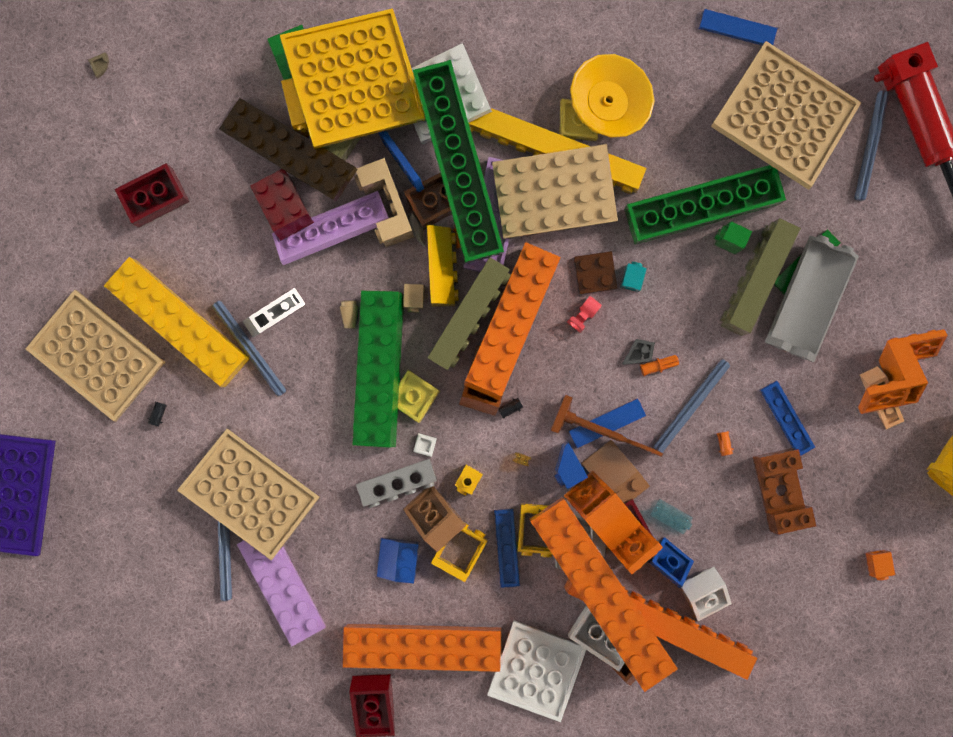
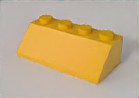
(441, 266)

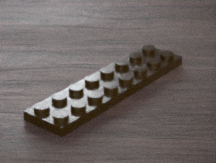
(288, 149)

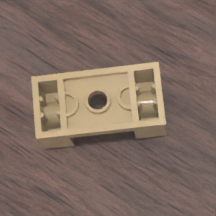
(376, 177)

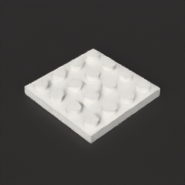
(468, 83)
(537, 671)

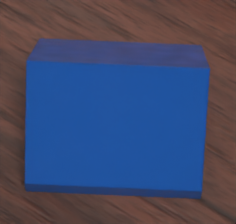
(672, 563)

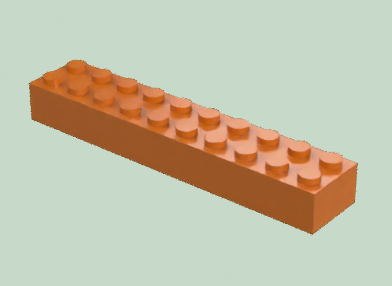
(603, 594)
(689, 636)

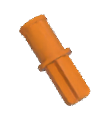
(659, 365)

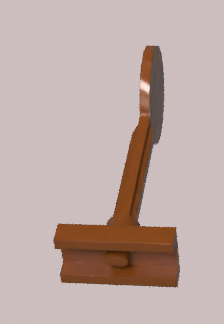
(564, 415)

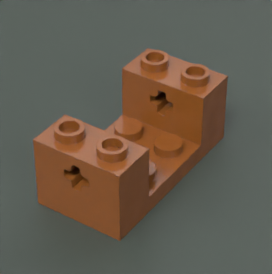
(787, 511)

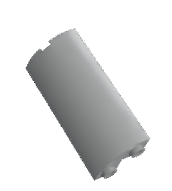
(812, 298)

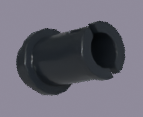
(510, 408)
(157, 414)

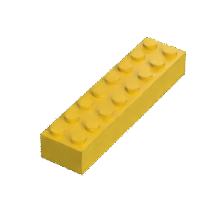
(177, 322)

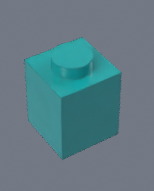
(633, 276)

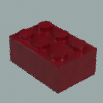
(152, 195)
(281, 204)

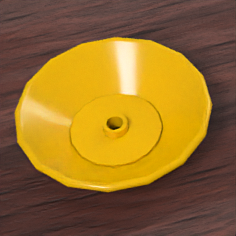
(620, 82)

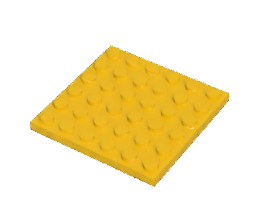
(352, 78)

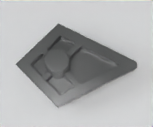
(639, 352)

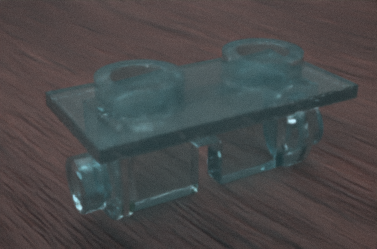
(672, 516)

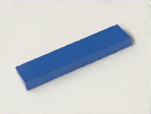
(737, 27)
(401, 160)
(787, 417)
(611, 420)
(507, 548)

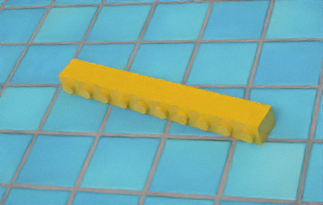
(542, 141)

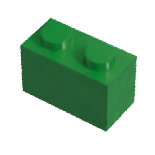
(732, 237)

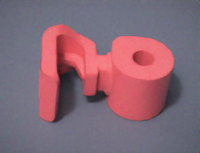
(587, 310)

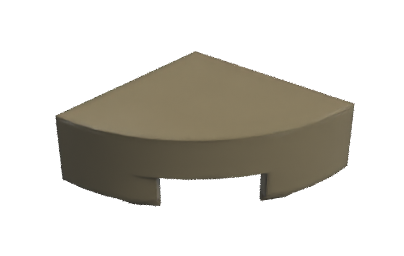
(99, 64)

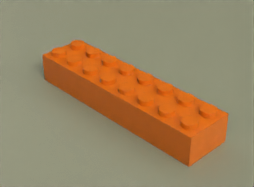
(512, 321)
(422, 647)

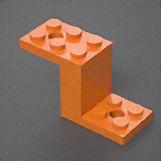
(903, 371)
(613, 522)

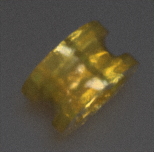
(521, 459)

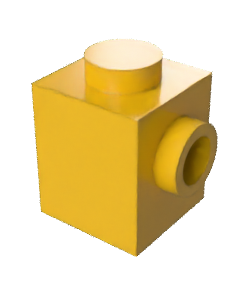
(468, 480)

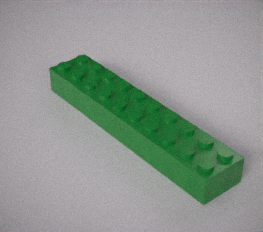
(458, 161)

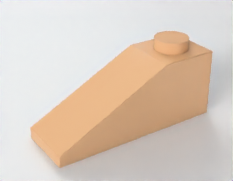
(890, 416)

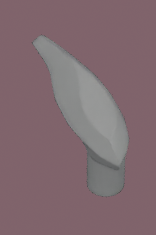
(416, 228)

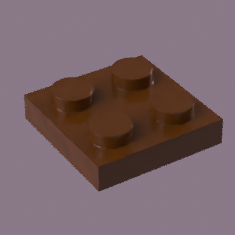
(595, 272)

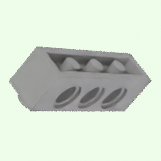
(367, 487)

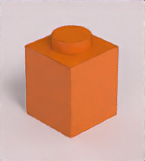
(880, 564)

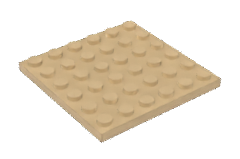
(786, 115)

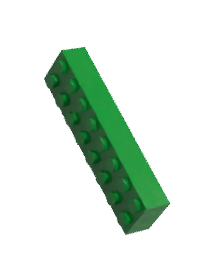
(704, 204)
(378, 368)

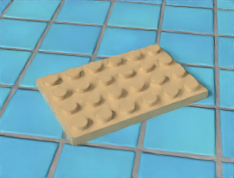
(555, 191)
(95, 355)
(248, 494)

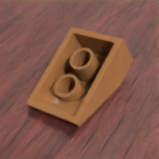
(616, 471)
(434, 518)

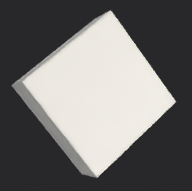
(425, 445)

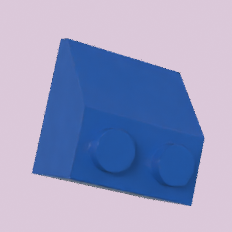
(568, 467)
(398, 560)

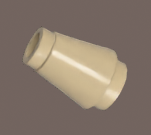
(349, 313)

